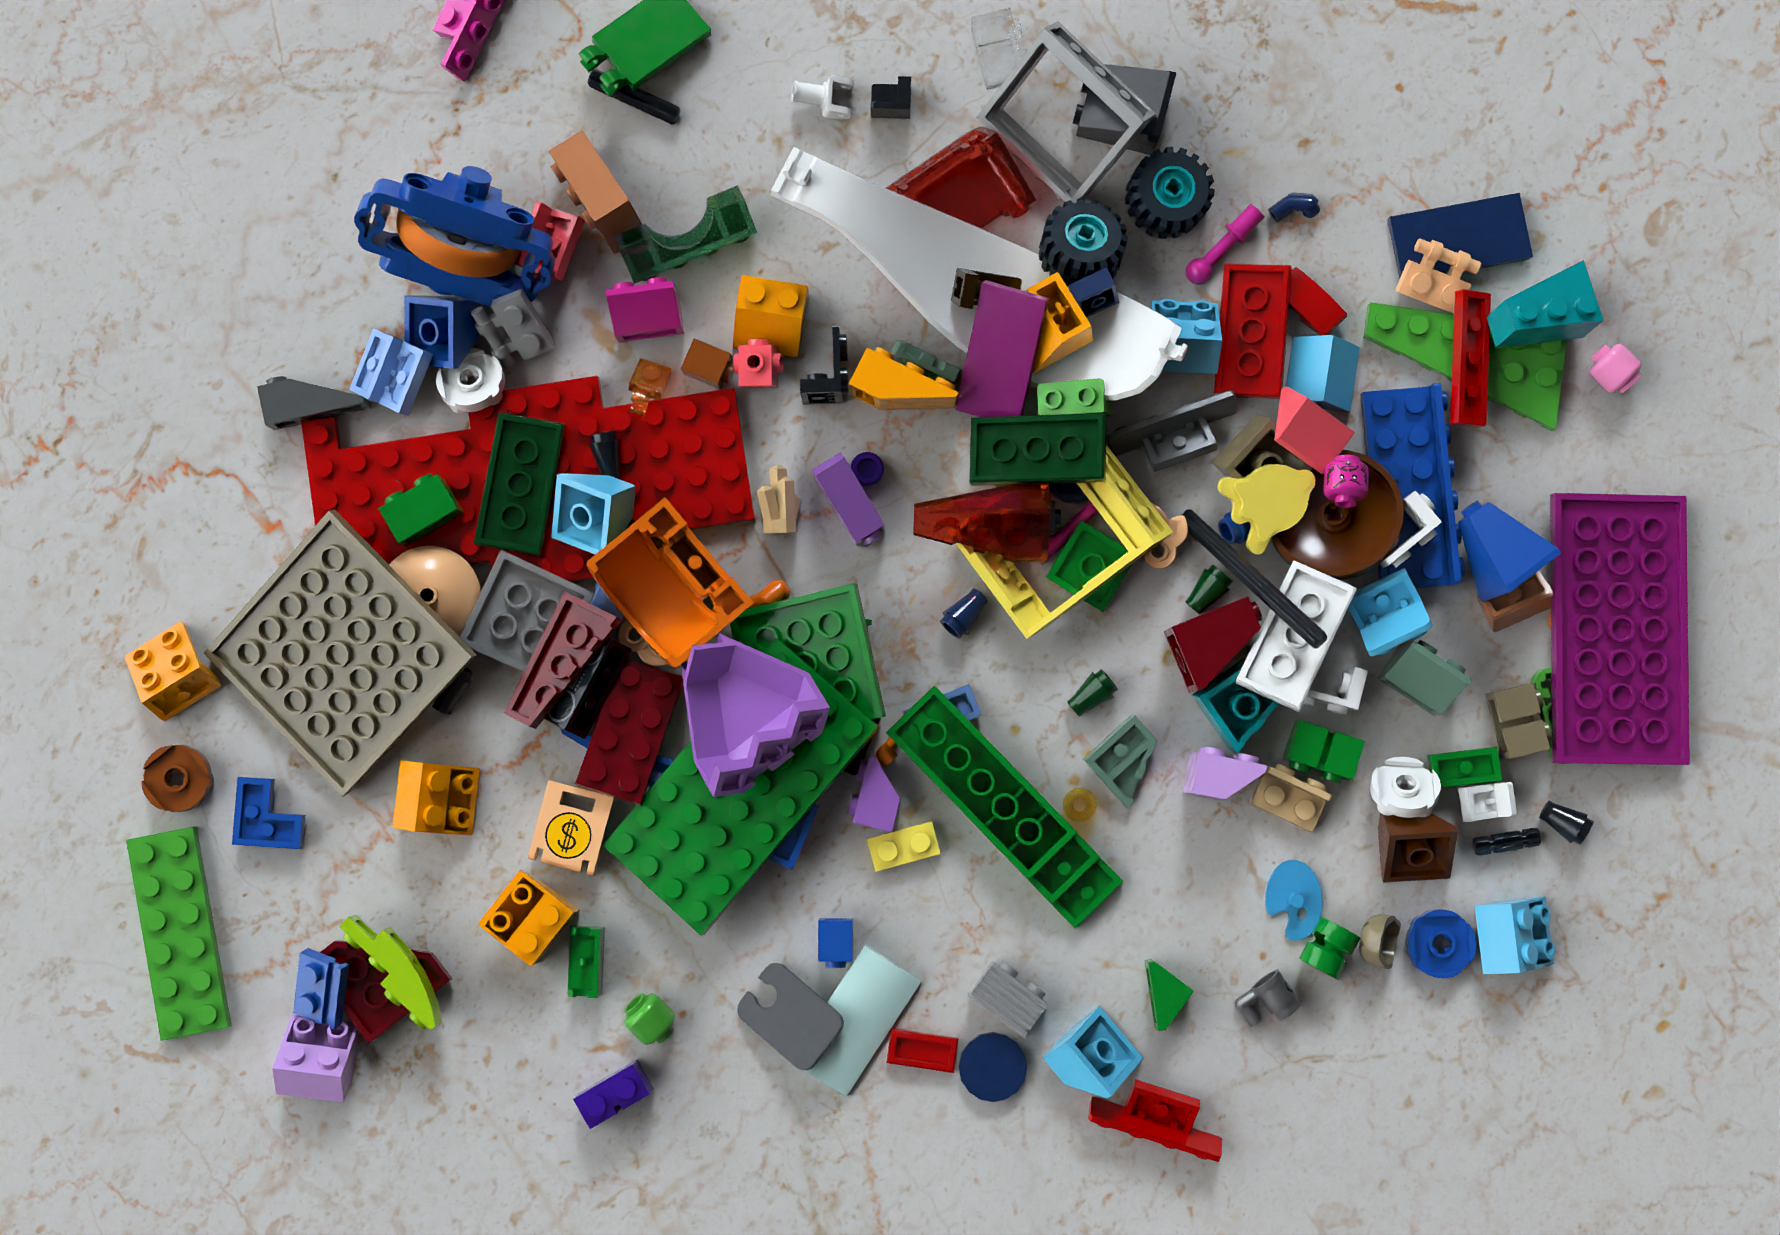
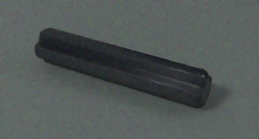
(639, 99)

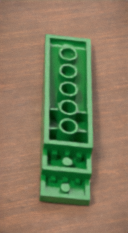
(1004, 806)

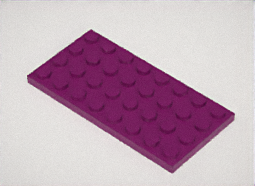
(1619, 629)

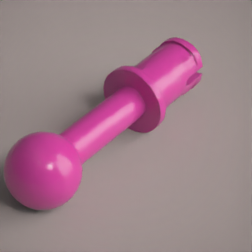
(1200, 269)

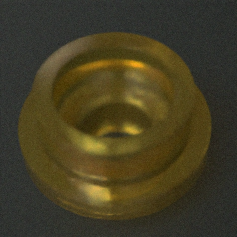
(1089, 809)

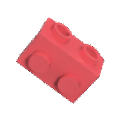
(564, 231)

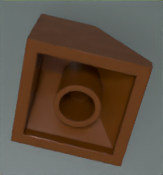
(1416, 848)

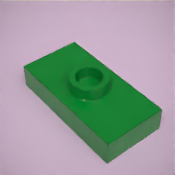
(1466, 766)

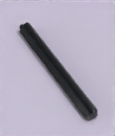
(1254, 580)

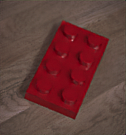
(630, 732)

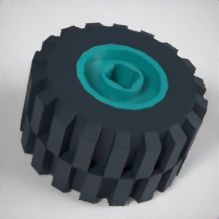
(1169, 192)
(1082, 241)

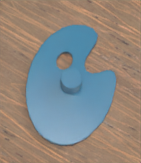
(1293, 888)

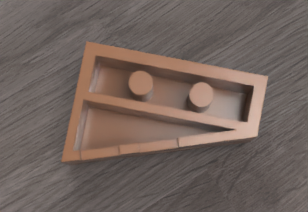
(594, 188)

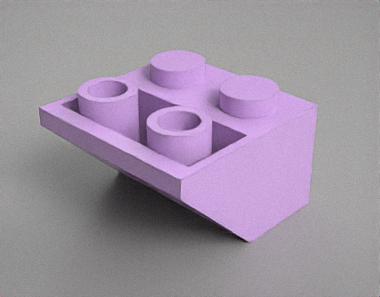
(1217, 776)
(316, 1060)

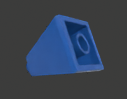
(1501, 549)

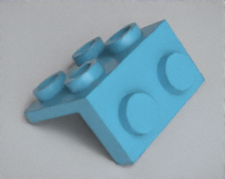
(1389, 613)

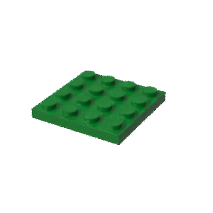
(827, 634)

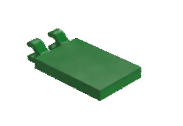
(644, 42)

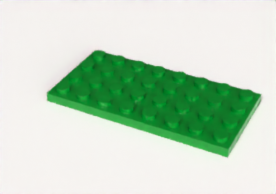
(708, 848)

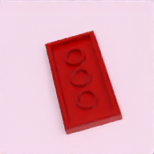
(1253, 330)

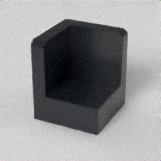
(891, 99)

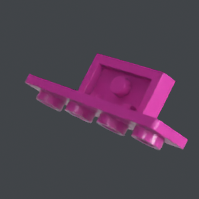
(468, 27)

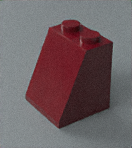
(1211, 640)

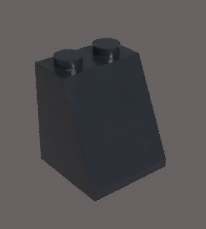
(1103, 125)

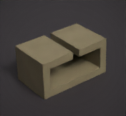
(1518, 721)

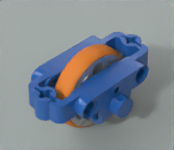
(455, 236)

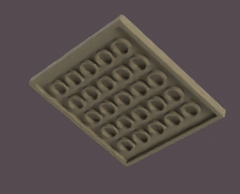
(339, 653)

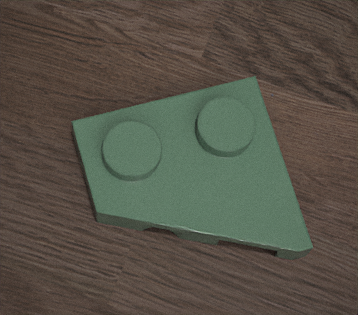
(916, 356)
(1123, 758)

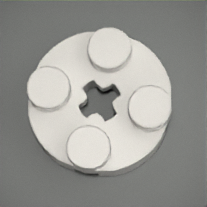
(477, 396)
(1405, 803)

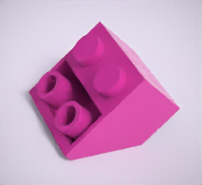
(645, 310)

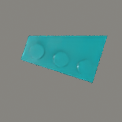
(1548, 311)

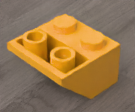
(1064, 324)
(436, 798)
(528, 917)

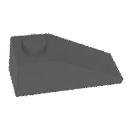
(291, 402)

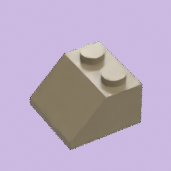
(1254, 449)

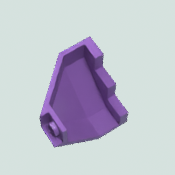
(746, 712)

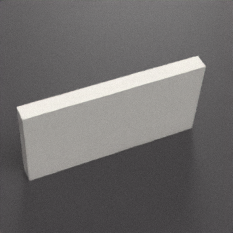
(1280, 660)

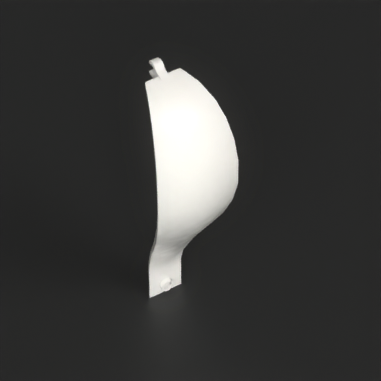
(924, 247)

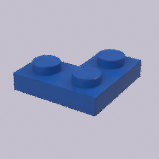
(256, 823)

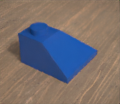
(441, 327)

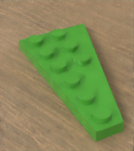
(1518, 376)

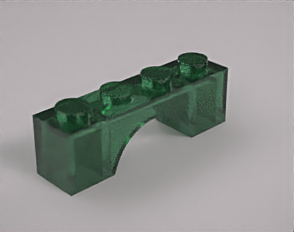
(652, 253)

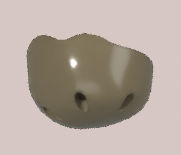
(1379, 940)

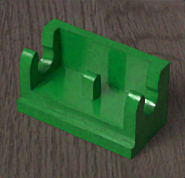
(586, 961)

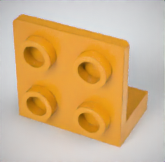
(170, 673)

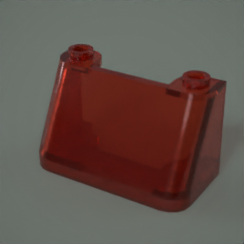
(969, 180)

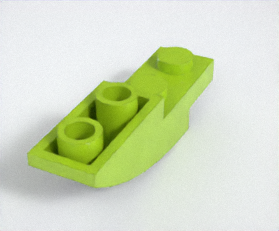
(406, 980)

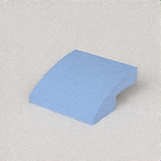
(391, 372)

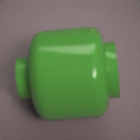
(649, 1018)

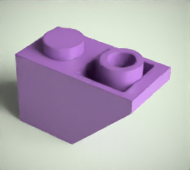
(877, 800)

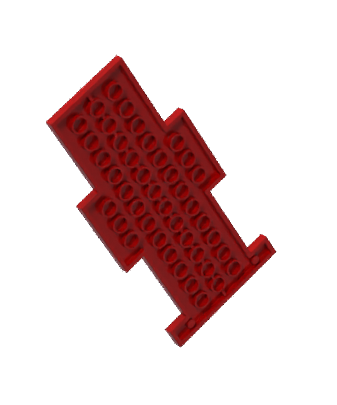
(677, 450)

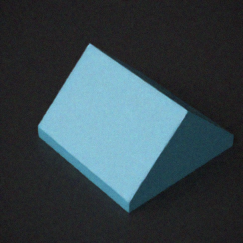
(1323, 370)

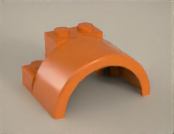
(665, 586)

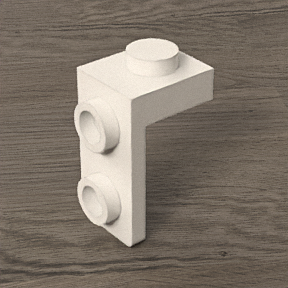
(1421, 512)

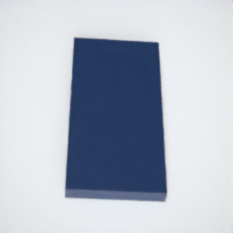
(1486, 229)

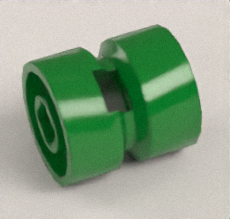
(1329, 948)

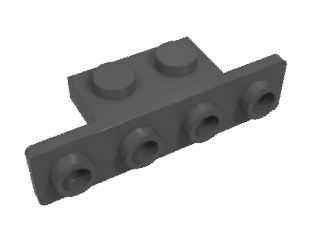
(1176, 434)

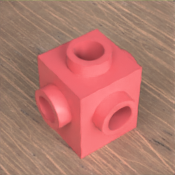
(746, 364)

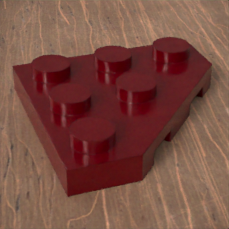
(365, 996)

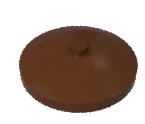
(1346, 539)

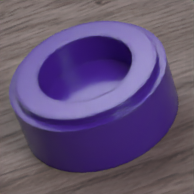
(867, 468)

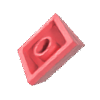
(1309, 430)

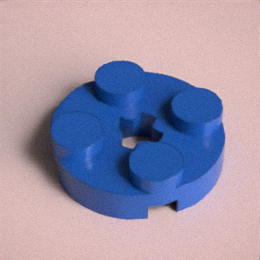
(1455, 957)

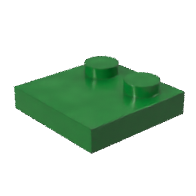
(1083, 558)

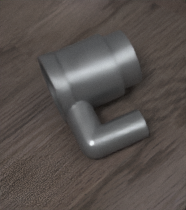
(1273, 993)

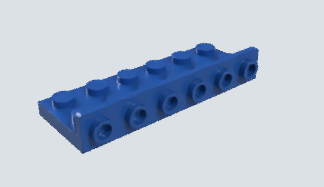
(1410, 440)

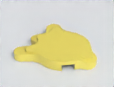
(1268, 499)

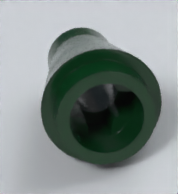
(1208, 589)
(1093, 692)

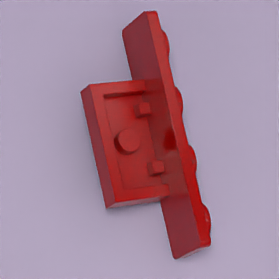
(1158, 1117)

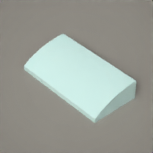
(870, 1003)

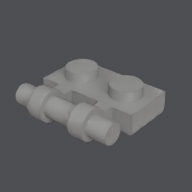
(521, 323)

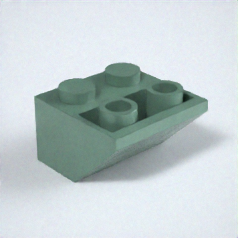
(1424, 676)

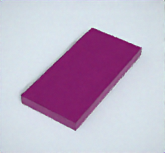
(1001, 351)

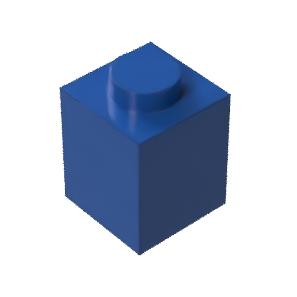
(835, 941)

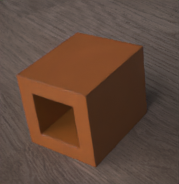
(708, 364)

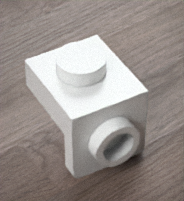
(1487, 801)

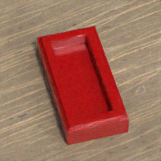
(922, 1050)

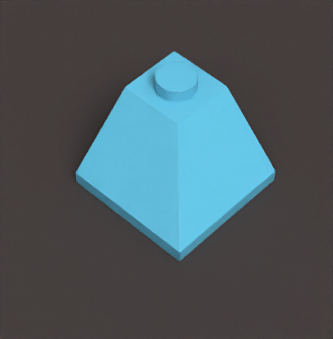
(591, 510)
(1093, 1055)

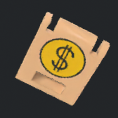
(568, 832)

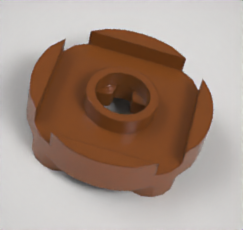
(157, 778)

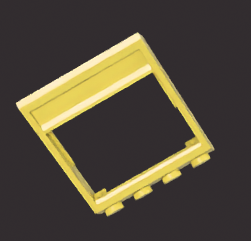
(1126, 513)

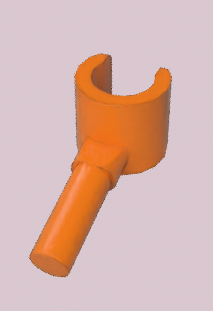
(885, 753)

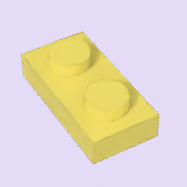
(903, 846)

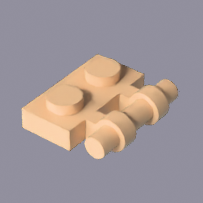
(1430, 285)

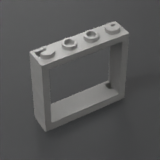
(1093, 75)

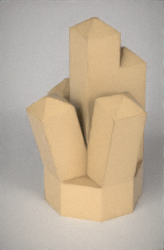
(779, 502)

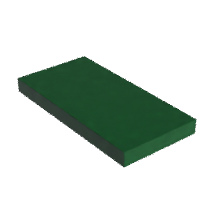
(1038, 449)
(519, 484)

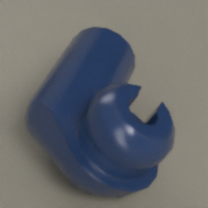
(1295, 202)

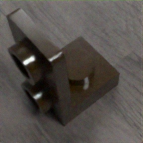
(968, 285)

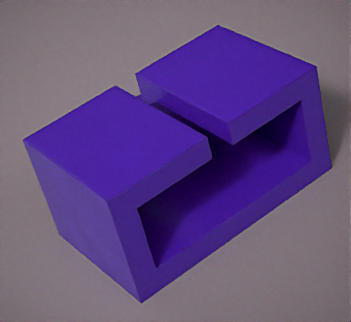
(613, 1093)

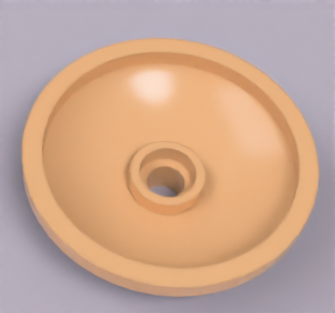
(448, 577)

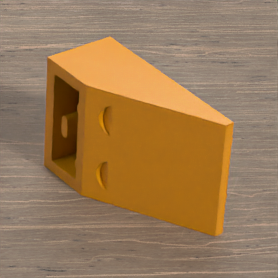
(895, 386)

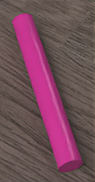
(1062, 535)

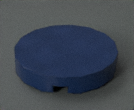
(992, 1067)

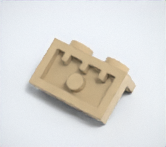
(1289, 797)

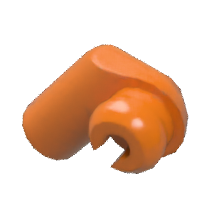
(773, 592)

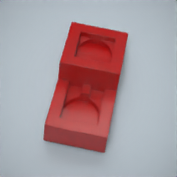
(1314, 305)

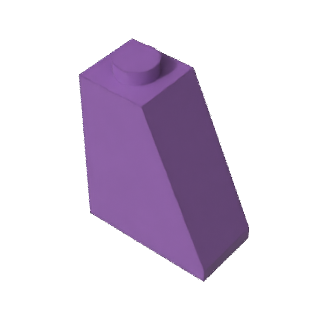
(849, 500)

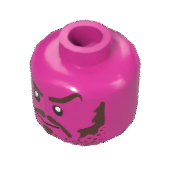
(1346, 480)

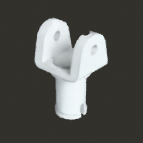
(822, 96)

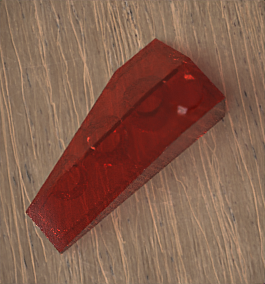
(998, 520)

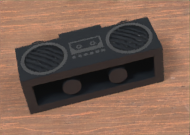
(587, 694)

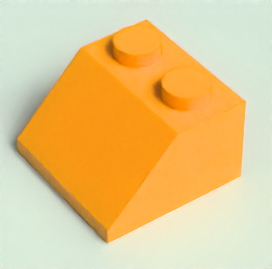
(771, 312)

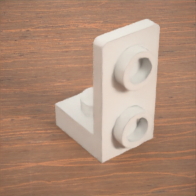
(1350, 685)

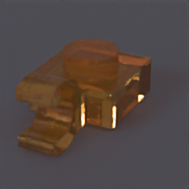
(647, 382)

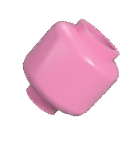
(1615, 368)

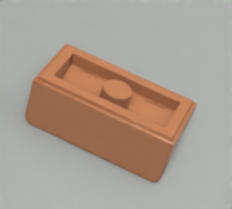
(1522, 603)

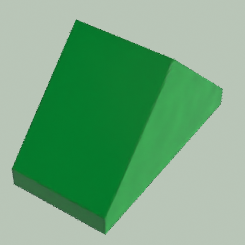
(1166, 994)

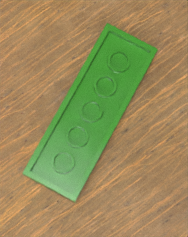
(178, 933)

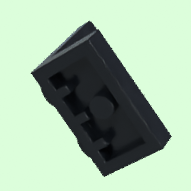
(824, 390)

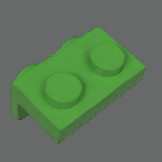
(1073, 398)

